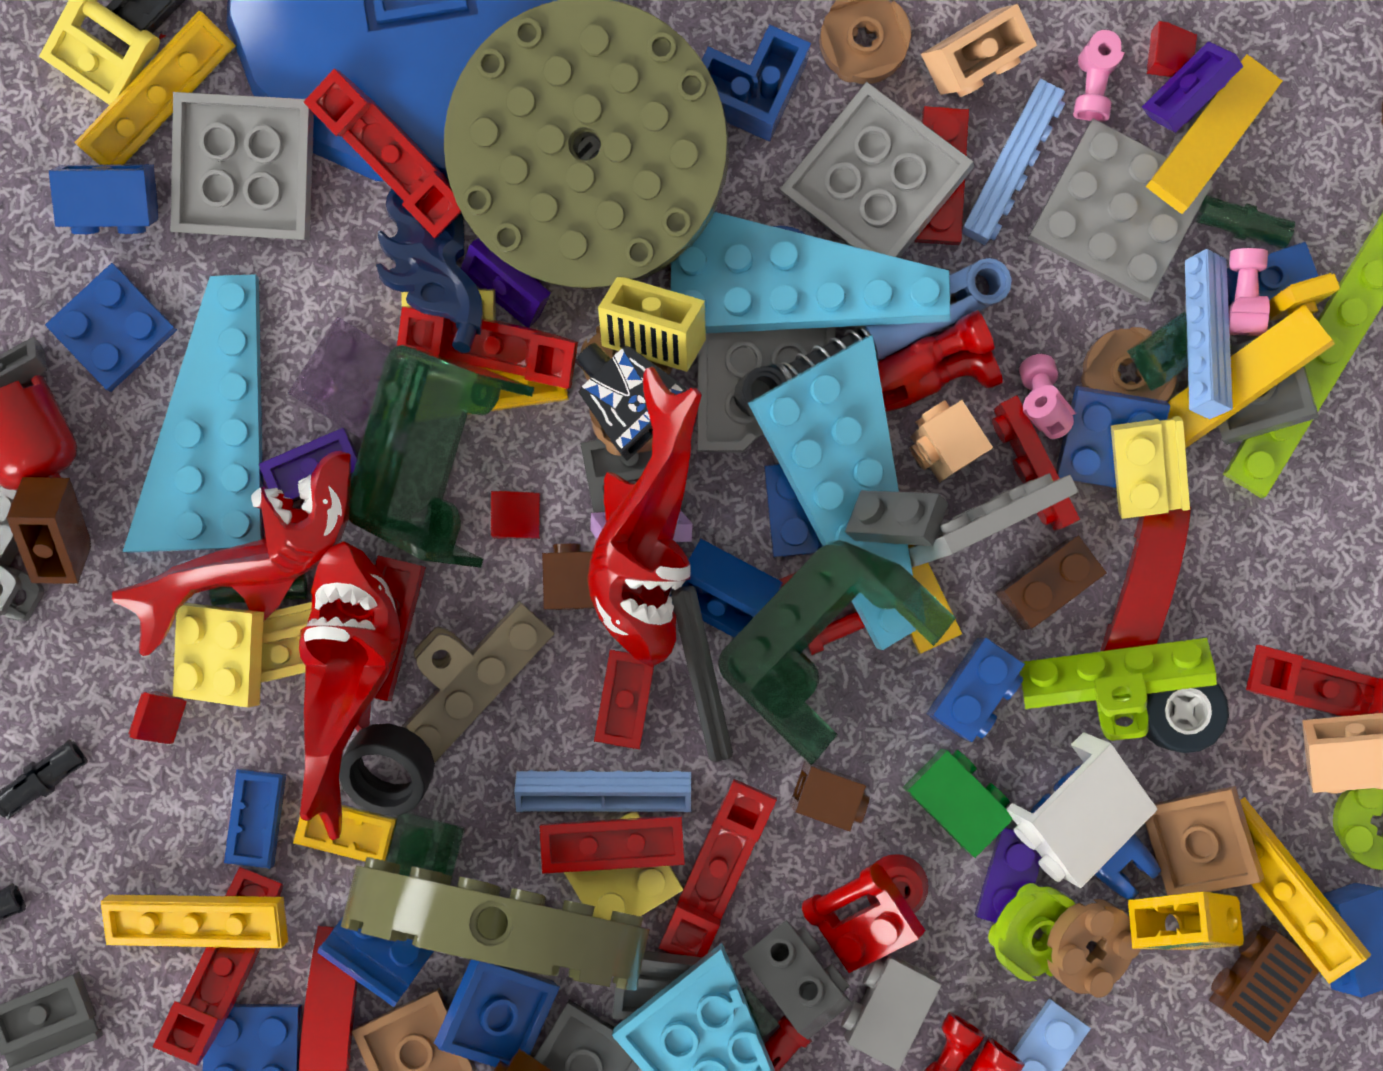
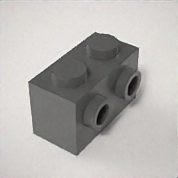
(798, 979)

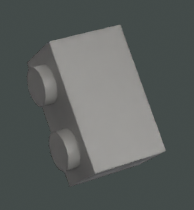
(890, 1009)

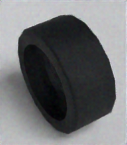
(371, 791)

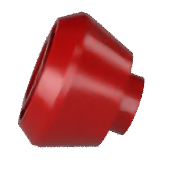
(905, 872)

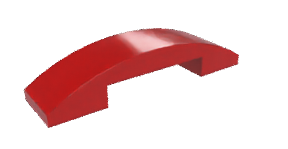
(386, 149)
(500, 347)
(1149, 580)
(1313, 684)
(717, 870)
(213, 986)
(327, 1014)

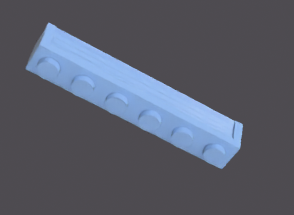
(1012, 162)
(1208, 334)
(602, 791)

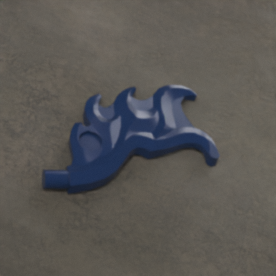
(430, 272)

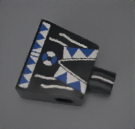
(618, 397)

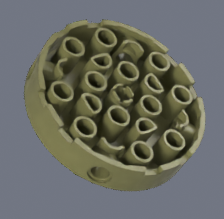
(573, 76)
(494, 929)

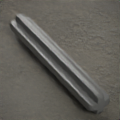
(701, 673)

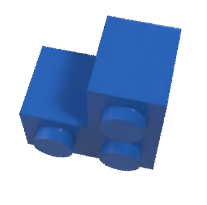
(759, 92)

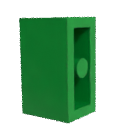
(959, 801)

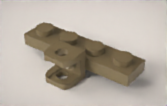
(471, 678)

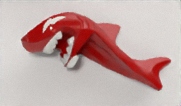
(636, 552)
(258, 569)
(346, 661)

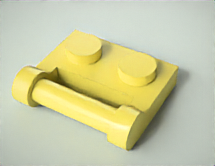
(91, 60)

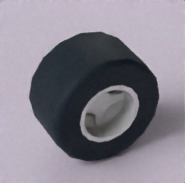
(1197, 718)

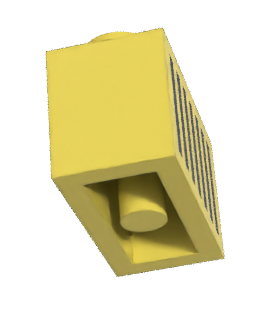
(653, 322)

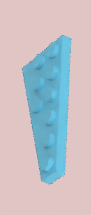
(696, 1024)

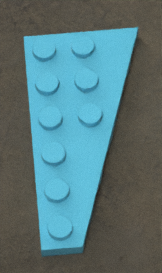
(790, 280)
(211, 433)
(831, 445)

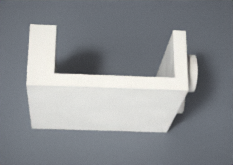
(1085, 815)

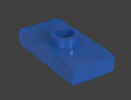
(1283, 269)
(255, 818)

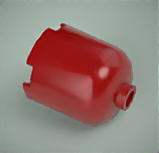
(32, 434)

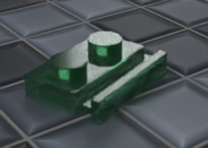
(425, 844)

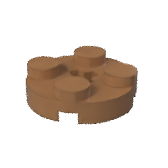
(860, 63)
(1103, 361)
(1109, 960)

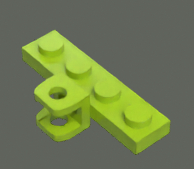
(1119, 680)

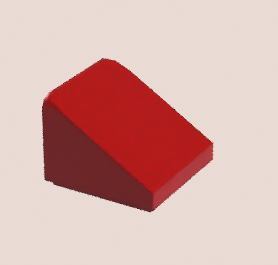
(1169, 49)
(515, 515)
(157, 717)

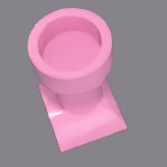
(1099, 60)
(1249, 311)
(1045, 403)

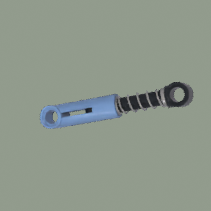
(892, 337)

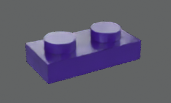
(1192, 86)
(514, 290)
(292, 466)
(1009, 869)

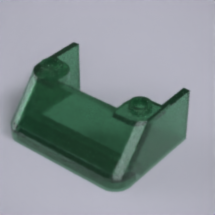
(413, 448)
(767, 654)

